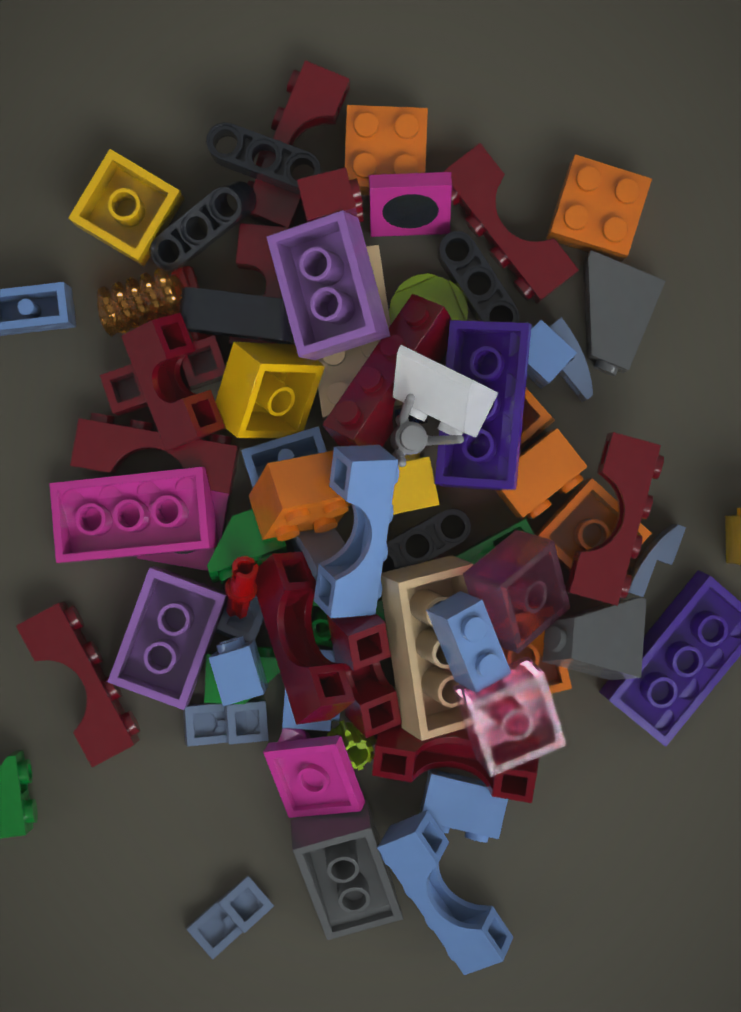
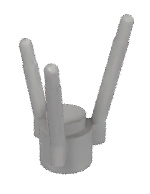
(412, 438)

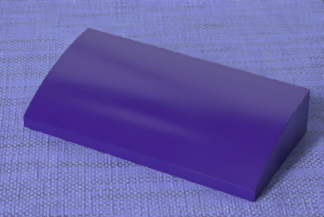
(497, 358)
(681, 658)

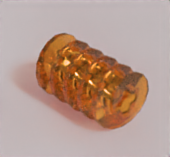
(138, 302)

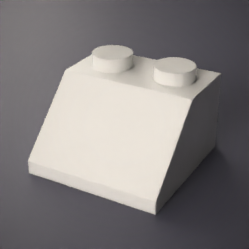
(441, 393)

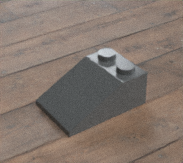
(345, 871)

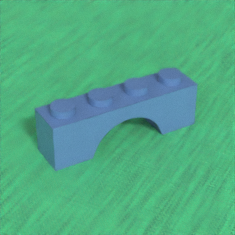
(351, 578)
(470, 932)

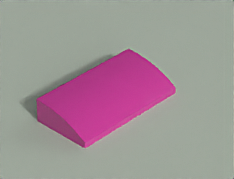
(133, 515)

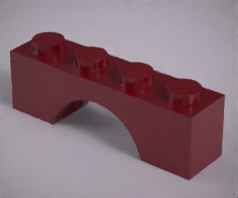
(314, 101)
(536, 265)
(366, 407)
(106, 446)
(629, 469)
(58, 638)
(312, 682)
(405, 757)

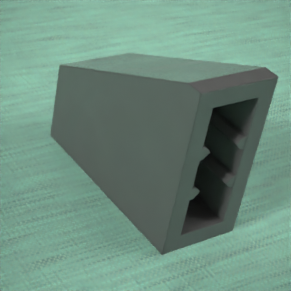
(616, 310)
(599, 640)

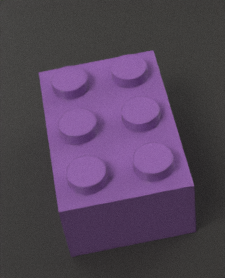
(328, 286)
(168, 637)

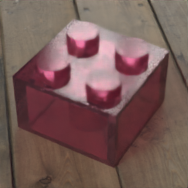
(520, 588)
(511, 718)

